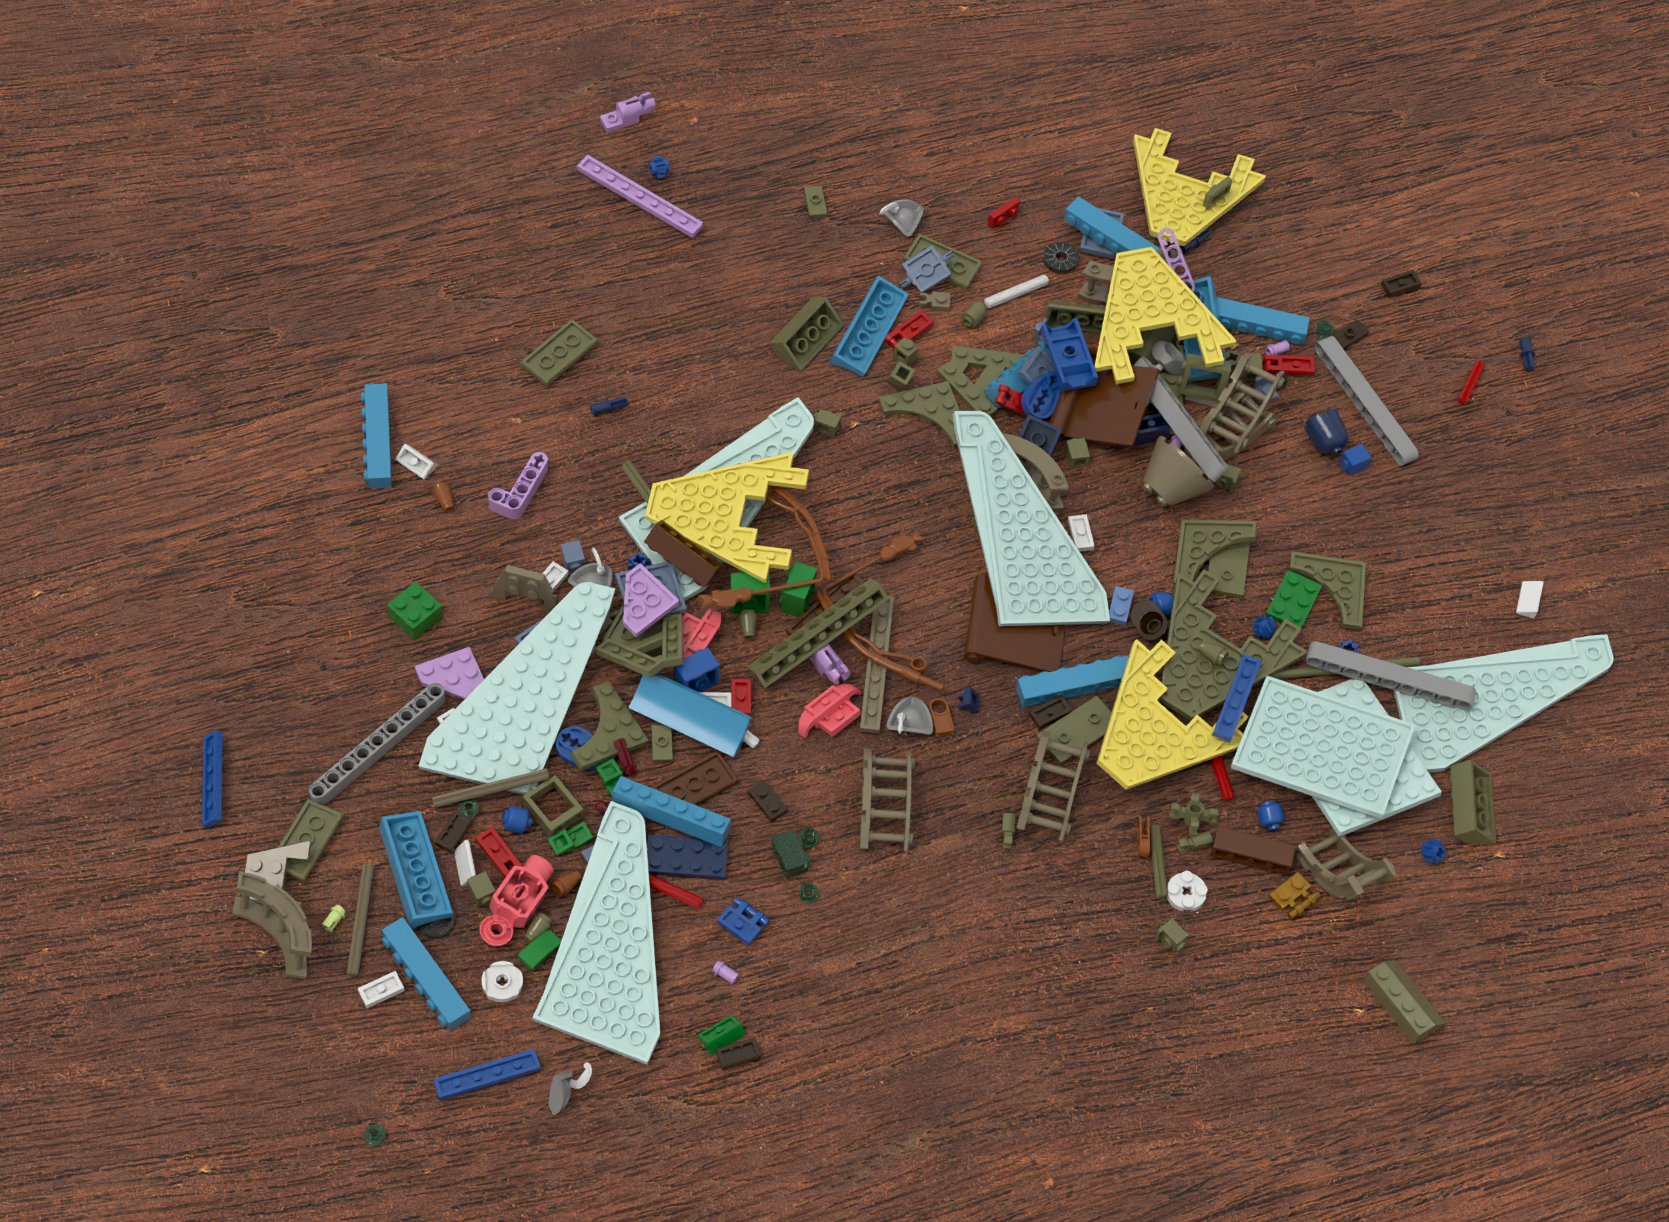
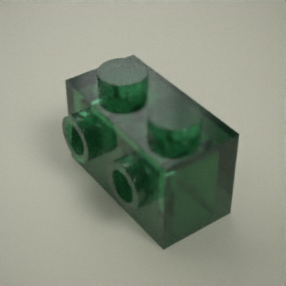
(790, 854)

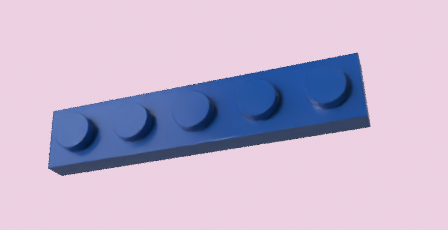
(1236, 698)
(212, 779)
(487, 1074)

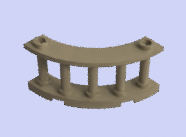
(1097, 271)
(1241, 398)
(1225, 400)
(1047, 476)
(868, 773)
(1033, 785)
(1344, 883)
(284, 922)

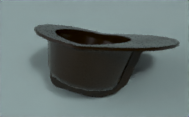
(1149, 620)

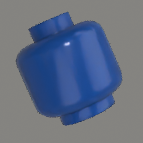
(1164, 601)
(1270, 815)
(516, 819)

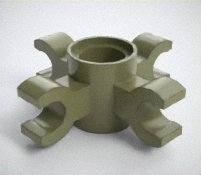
(1194, 814)

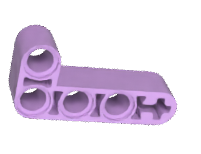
(1179, 260)
(523, 484)

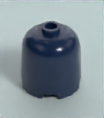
(1327, 432)

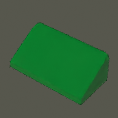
(721, 1034)

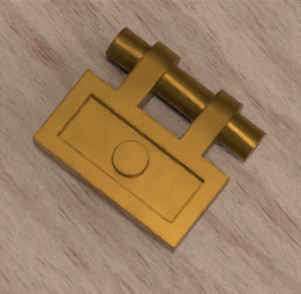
(1292, 890)

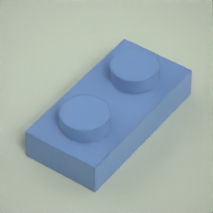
(1120, 605)

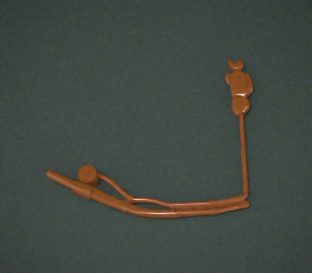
(730, 597)
(918, 664)

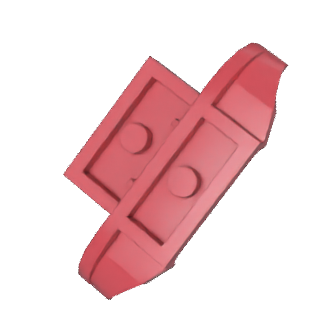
(699, 632)
(830, 710)

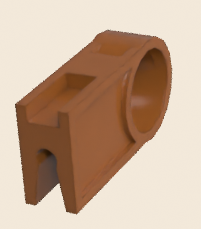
(942, 722)
(1143, 837)

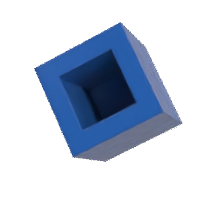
(1355, 459)

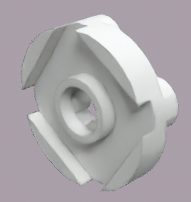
(1189, 881)
(504, 993)

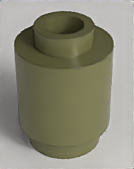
(974, 314)

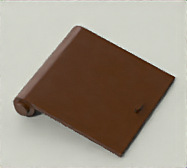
(1107, 410)
(1020, 645)

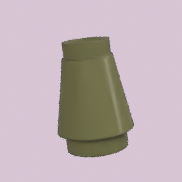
(748, 623)
(1214, 652)
(538, 925)

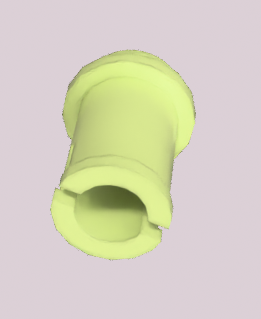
(333, 918)

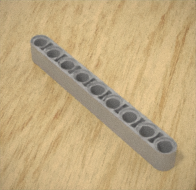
(1366, 400)
(1185, 427)
(1390, 676)
(373, 752)

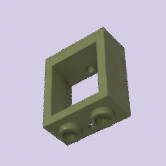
(1197, 361)
(562, 822)

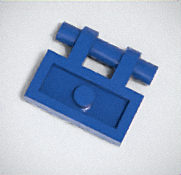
(741, 926)

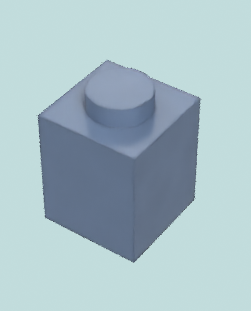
(572, 555)

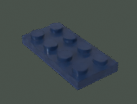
(686, 857)

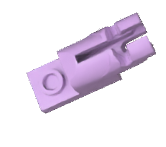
(628, 112)
(829, 664)

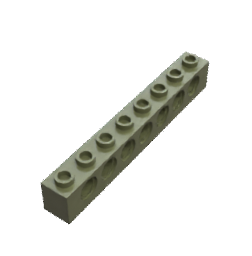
(817, 633)

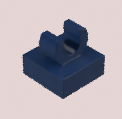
(970, 700)

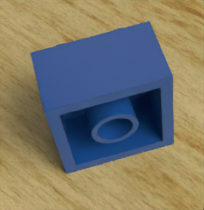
(698, 671)

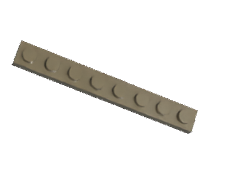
(875, 672)

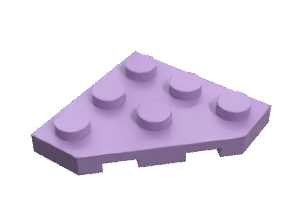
(645, 600)
(455, 671)

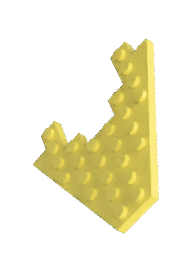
(1176, 199)
(1148, 297)
(711, 508)
(1143, 736)

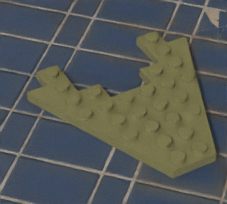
(1193, 679)

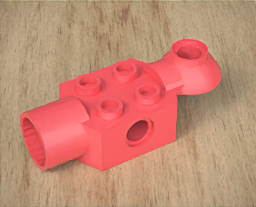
(516, 900)

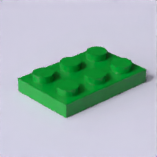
(1293, 599)

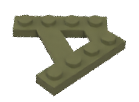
(972, 394)
(633, 655)

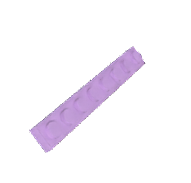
(640, 196)

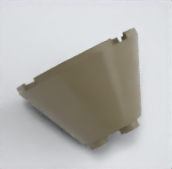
(1173, 475)

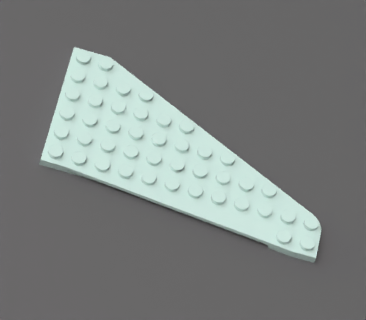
(779, 434)
(1027, 552)
(1508, 693)
(520, 706)
(606, 960)

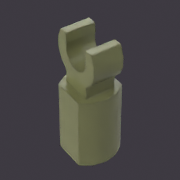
(1008, 829)
(1195, 842)

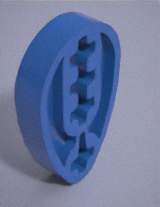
(1033, 392)
(576, 735)

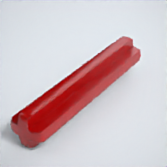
(1471, 382)
(1222, 778)
(675, 892)

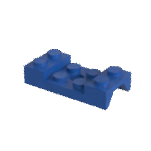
(1072, 370)

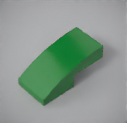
(609, 774)
(570, 840)
(539, 949)

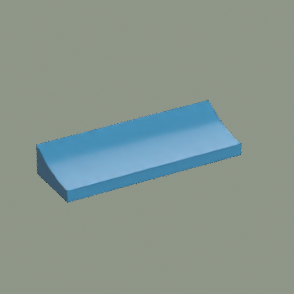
(1206, 293)
(869, 326)
(691, 713)
(415, 868)

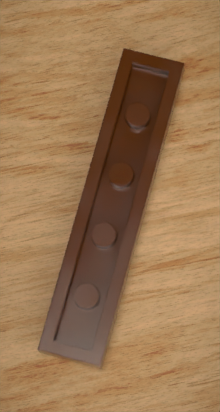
(835, 594)

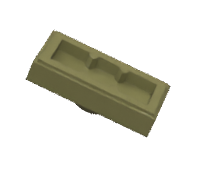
(1217, 192)
(815, 202)
(661, 744)

